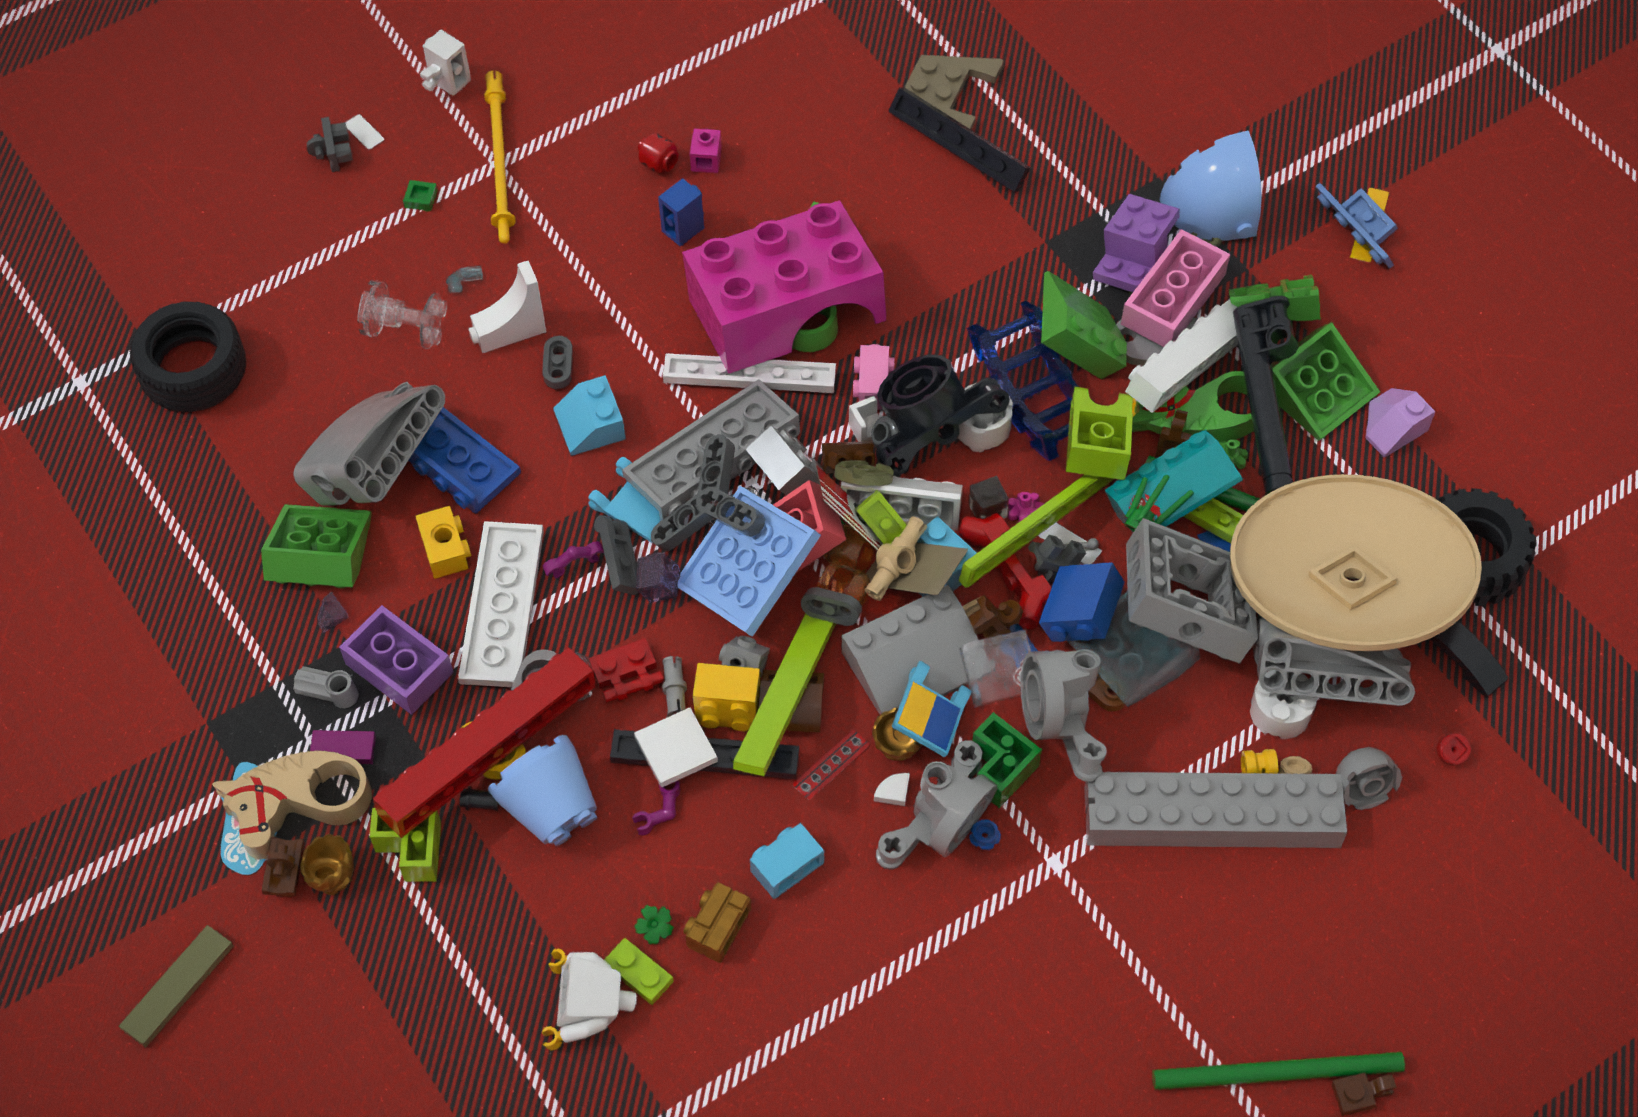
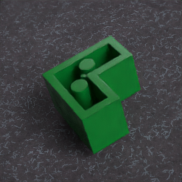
(1008, 756)

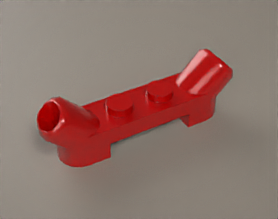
(1031, 592)

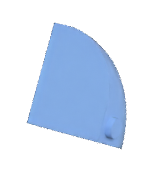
(1218, 190)

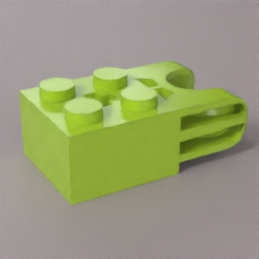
(1099, 436)

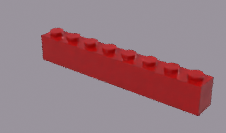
(483, 742)

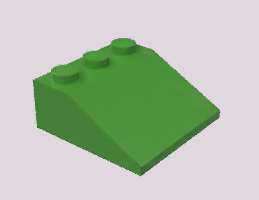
(1081, 329)
(1322, 382)
(316, 546)

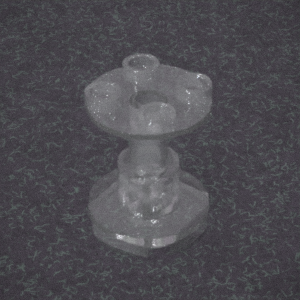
(379, 310)

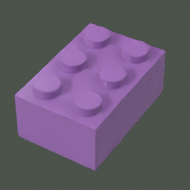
(396, 659)

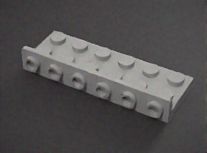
(672, 470)

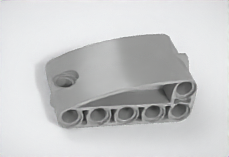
(362, 439)
(1296, 656)

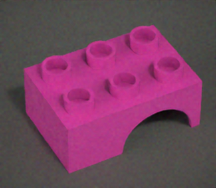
(773, 278)

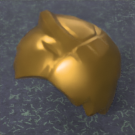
(890, 741)
(327, 864)

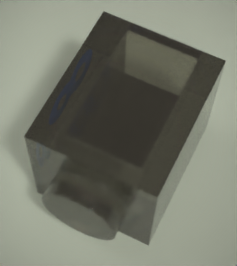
(988, 498)

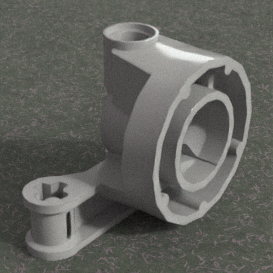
(1057, 704)
(942, 810)

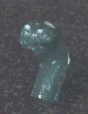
(461, 275)

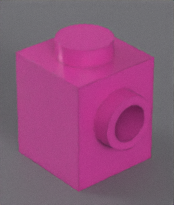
(705, 150)

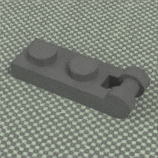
(618, 553)

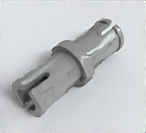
(674, 685)

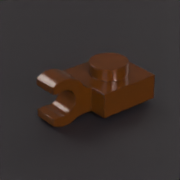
(1173, 436)
(1357, 1094)

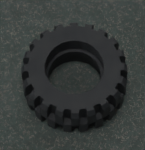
(1506, 530)

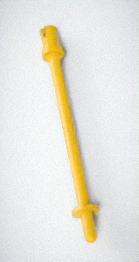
(495, 97)

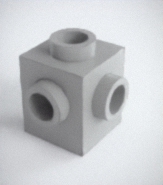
(744, 652)

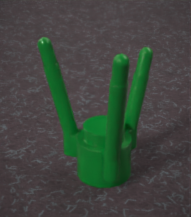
(1135, 515)

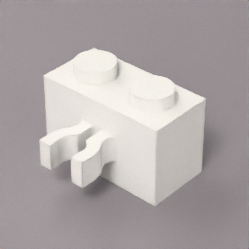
(445, 63)

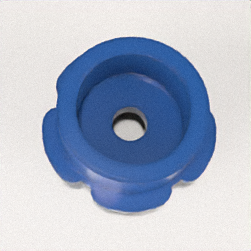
(988, 827)

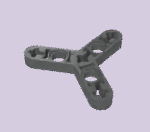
(672, 531)

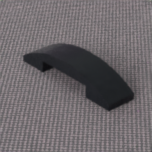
(1472, 656)

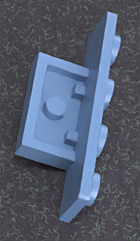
(1365, 219)

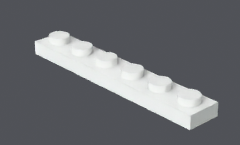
(773, 373)

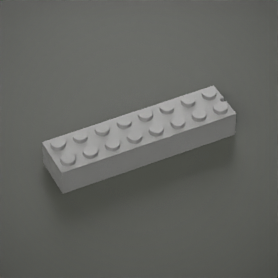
(1215, 810)

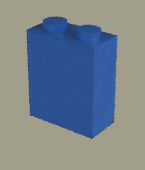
(1082, 602)

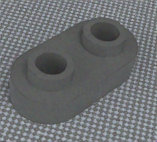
(557, 364)
(831, 606)

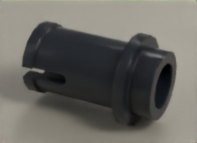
(477, 799)

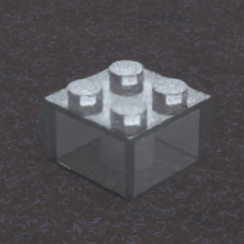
(995, 667)

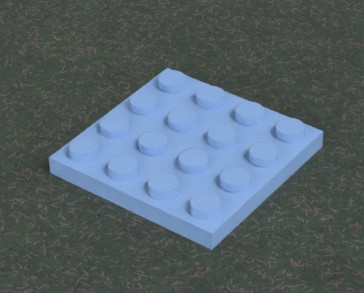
(746, 574)

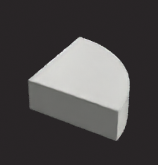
(893, 789)

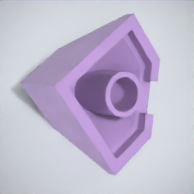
(1397, 419)

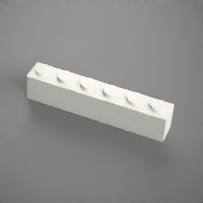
(1185, 358)

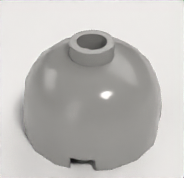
(1368, 777)

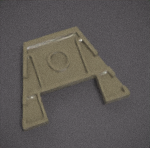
(943, 78)

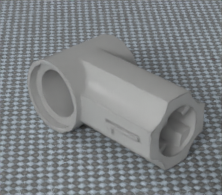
(325, 685)

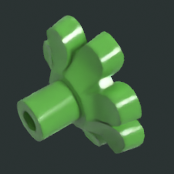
(1235, 453)

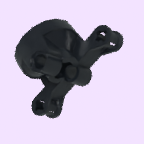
(922, 399)

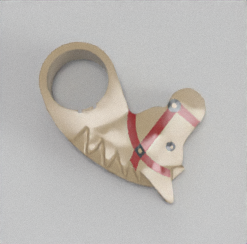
(288, 785)

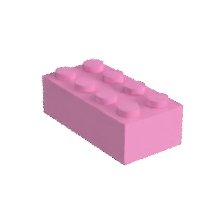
(1175, 288)

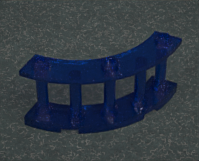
(984, 342)

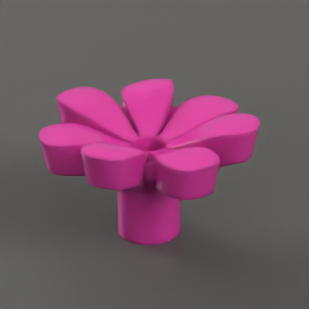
(1023, 505)

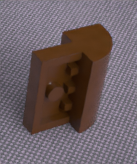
(809, 709)

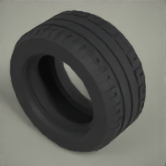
(181, 324)

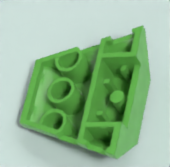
(1301, 294)

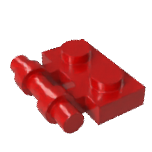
(624, 663)

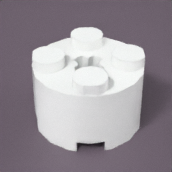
(986, 430)
(1281, 713)

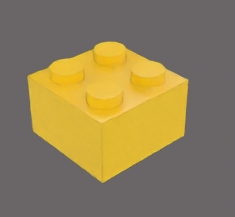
(726, 696)

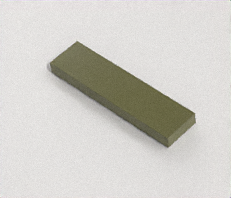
(176, 986)

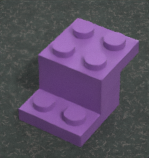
(1134, 241)

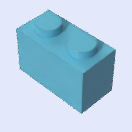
(786, 860)

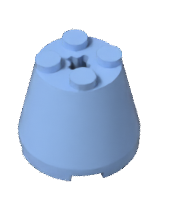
(547, 791)

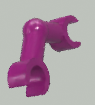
(558, 564)
(667, 813)

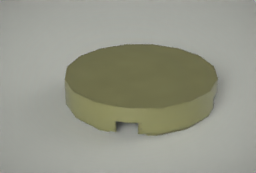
(861, 473)

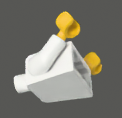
(587, 996)

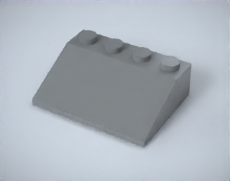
(894, 644)

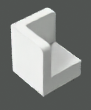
(863, 417)

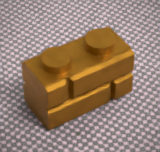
(717, 922)

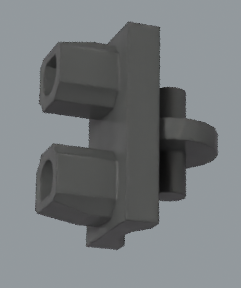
(333, 133)
(1052, 555)

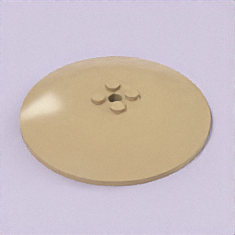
(1404, 547)

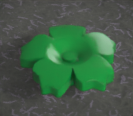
(654, 924)

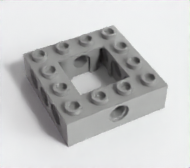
(1157, 556)

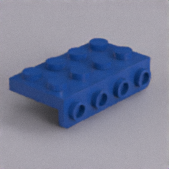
(462, 462)

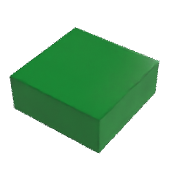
(420, 195)

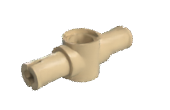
(896, 558)

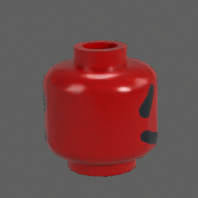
(658, 153)

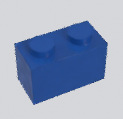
(681, 212)

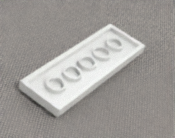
(501, 604)

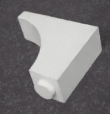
(512, 317)

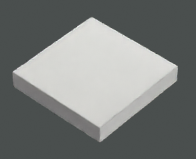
(675, 747)

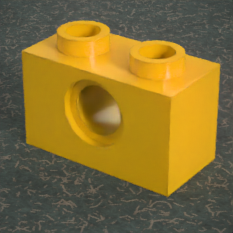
(440, 526)

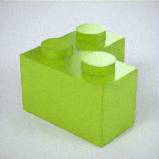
(417, 848)

